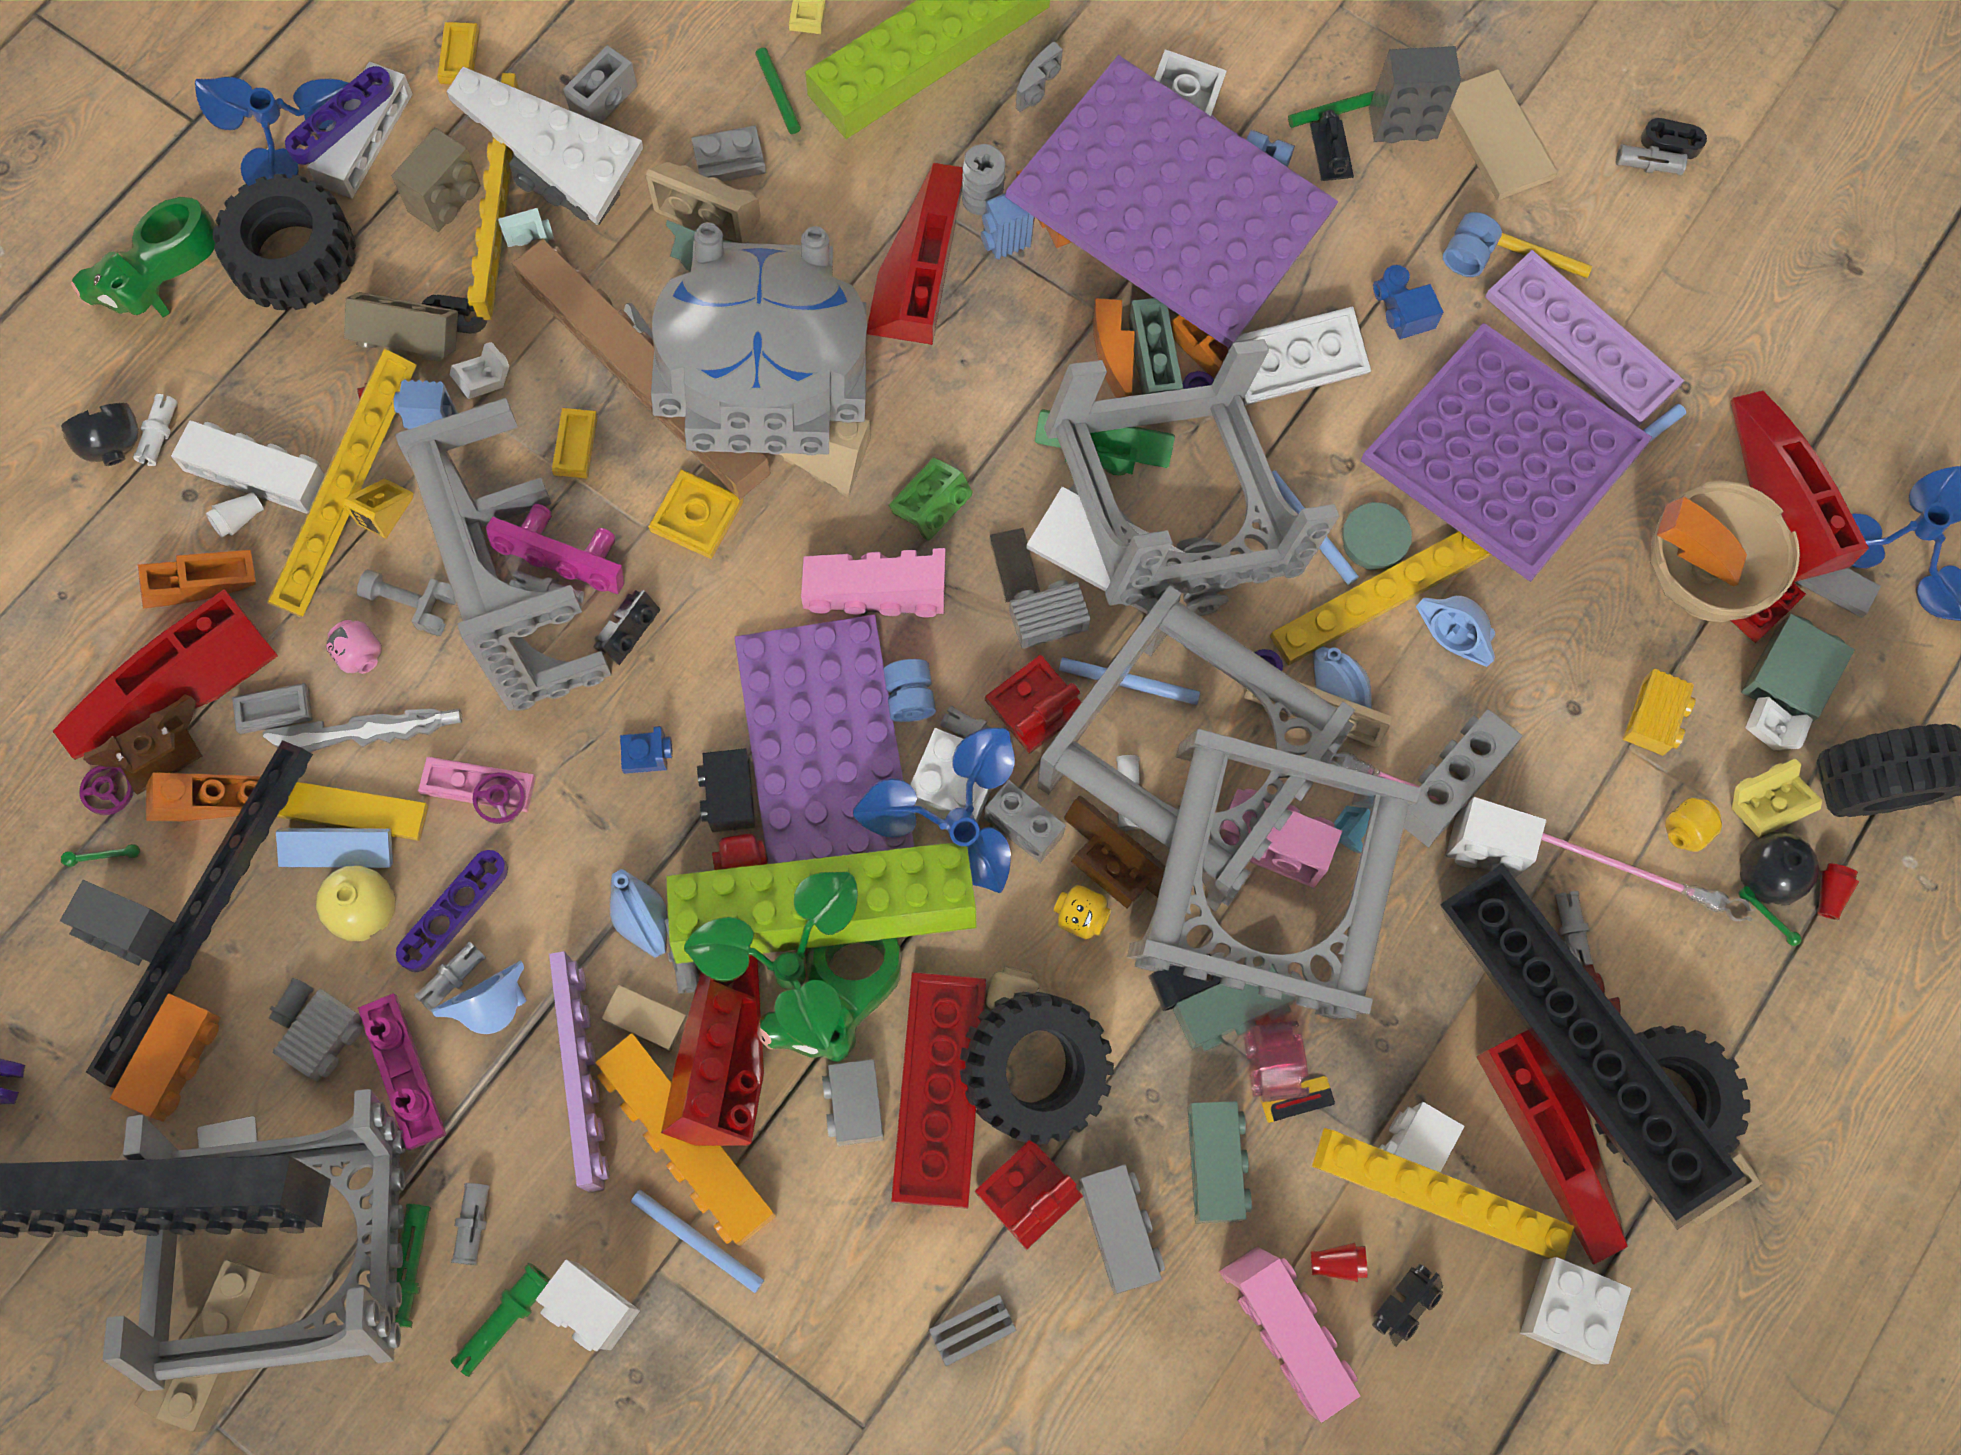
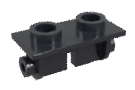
(1331, 148)
(635, 616)
(1403, 1317)

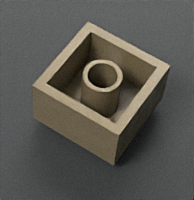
(436, 180)

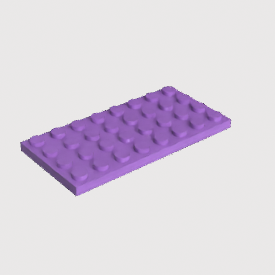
(818, 735)

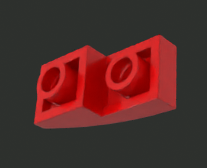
(1760, 623)

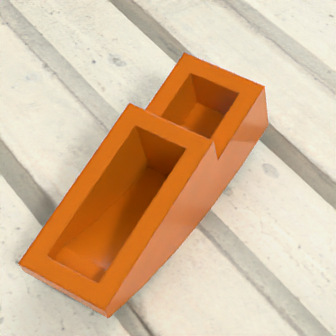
(1199, 345)
(1114, 346)
(1702, 540)
(195, 577)

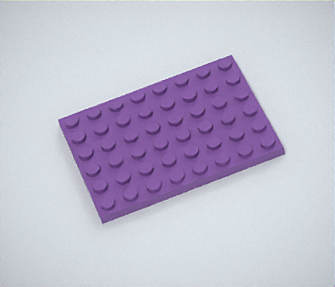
(1172, 200)

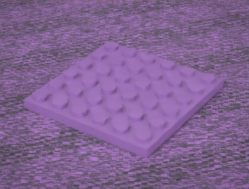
(1506, 451)

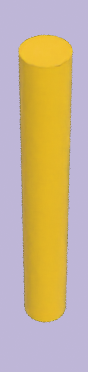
(1551, 257)

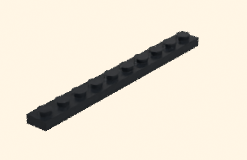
(200, 911)

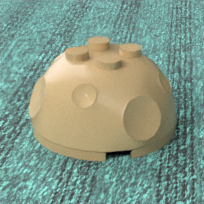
(1769, 562)

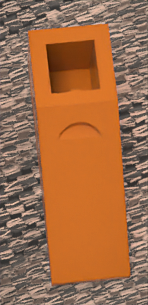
(196, 796)

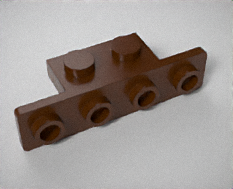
(1113, 856)

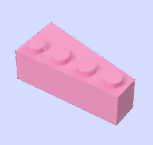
(1293, 1332)

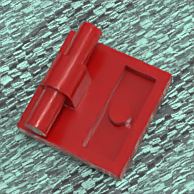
(1034, 703)
(1029, 1194)

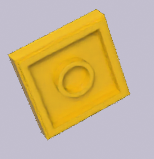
(695, 514)

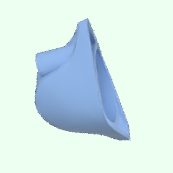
(1459, 627)
(1341, 676)
(638, 913)
(488, 1004)

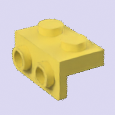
(1774, 799)

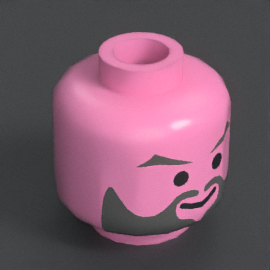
(353, 647)

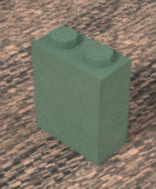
(1799, 667)

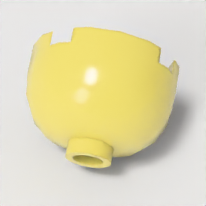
(355, 903)

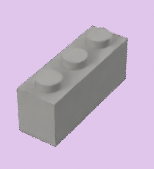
(1121, 1229)

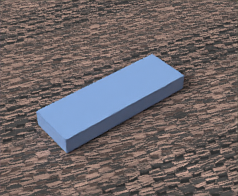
(334, 847)

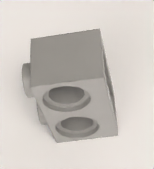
(1024, 821)

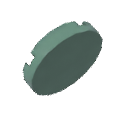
(1376, 536)

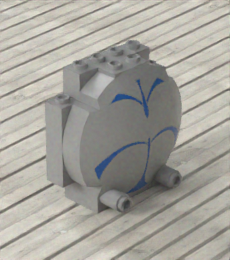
(759, 346)

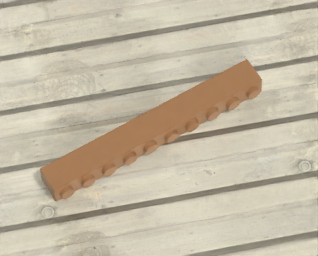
(620, 349)

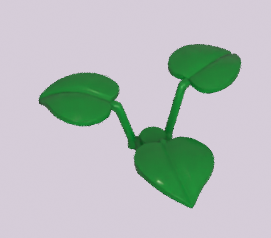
(803, 1012)

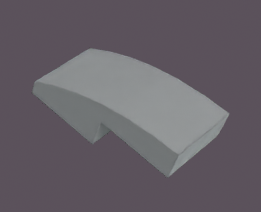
(1042, 68)

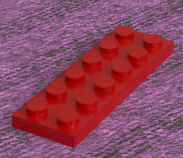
(934, 1112)

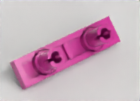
(568, 561)
(401, 1071)

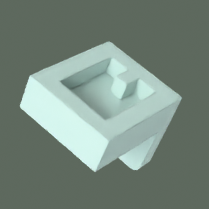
(525, 227)

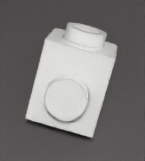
(481, 373)
(1776, 726)

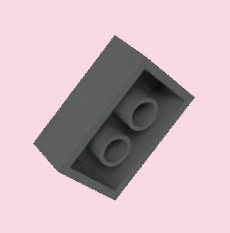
(1414, 94)

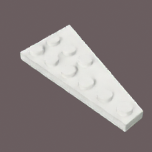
(560, 146)

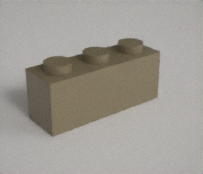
(400, 326)

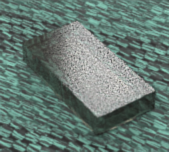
(1013, 563)

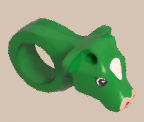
(164, 245)
(856, 997)

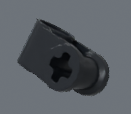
(1175, 987)

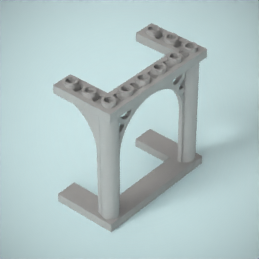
(1138, 561)
(491, 610)
(1223, 863)
(1167, 933)
(369, 1318)

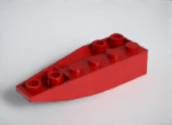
(916, 265)
(1793, 476)
(195, 657)
(718, 1064)
(1558, 1138)

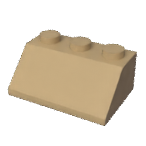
(699, 200)

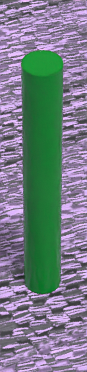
(778, 91)
(1339, 107)

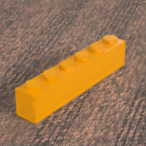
(708, 1169)

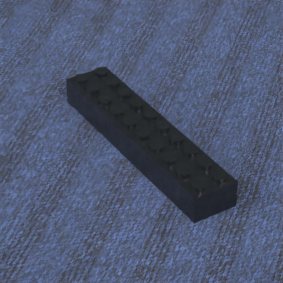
(1593, 1048)
(161, 1196)

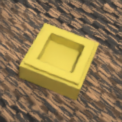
(807, 16)

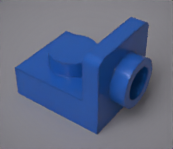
(645, 751)

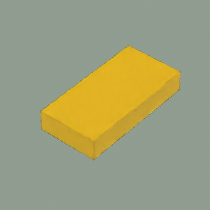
(457, 50)
(574, 443)

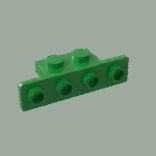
(1121, 447)

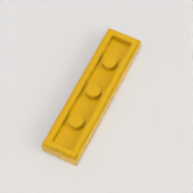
(355, 810)

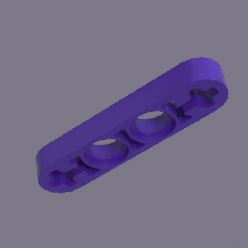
(335, 111)
(457, 914)

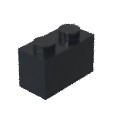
(728, 790)

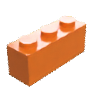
(166, 1058)

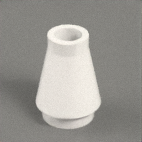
(233, 514)

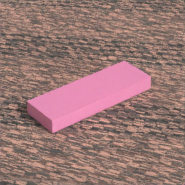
(458, 780)

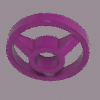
(109, 795)
(501, 804)

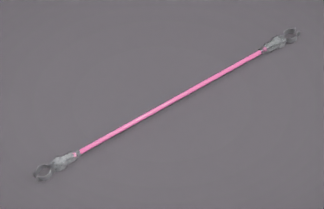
(1710, 899)

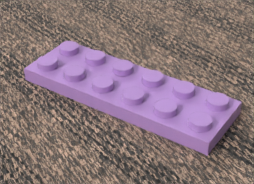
(1584, 338)
(580, 1089)

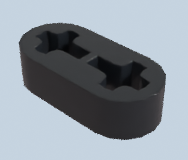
(1674, 137)
(463, 308)

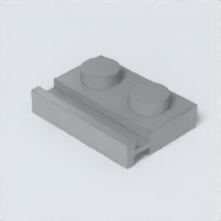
(729, 154)

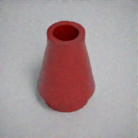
(1836, 888)
(1341, 1262)

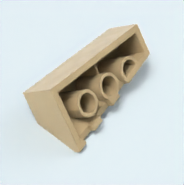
(846, 452)
(229, 1309)

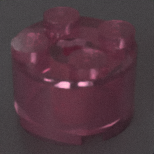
(1277, 1061)

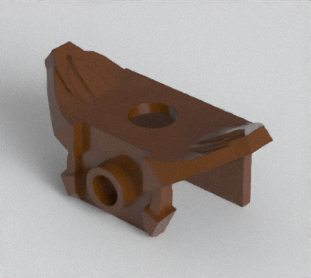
(152, 746)

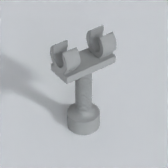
(372, 586)

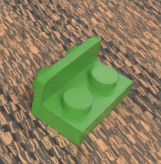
(932, 497)

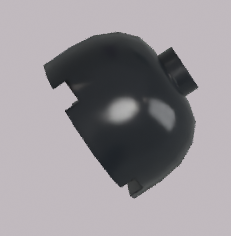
(102, 435)
(1779, 868)

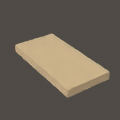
(1499, 136)

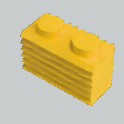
(1659, 712)

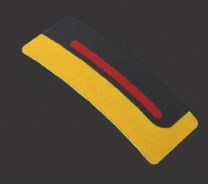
(1319, 1097)

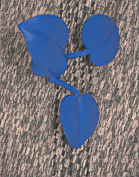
(230, 99)
(1939, 502)
(984, 759)

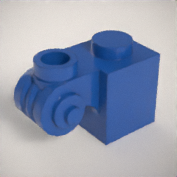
(1407, 310)

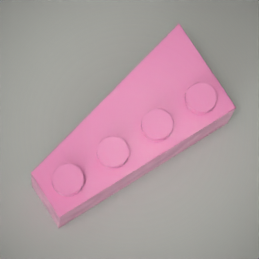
(875, 583)

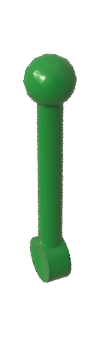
(71, 859)
(1793, 938)

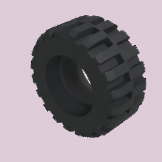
(276, 205)
(1892, 770)
(1083, 1074)
(1709, 1075)

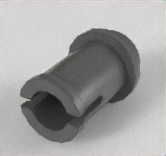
(290, 1003)

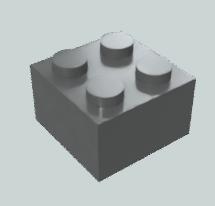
(115, 923)

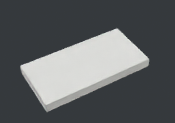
(1308, 354)
(1068, 542)

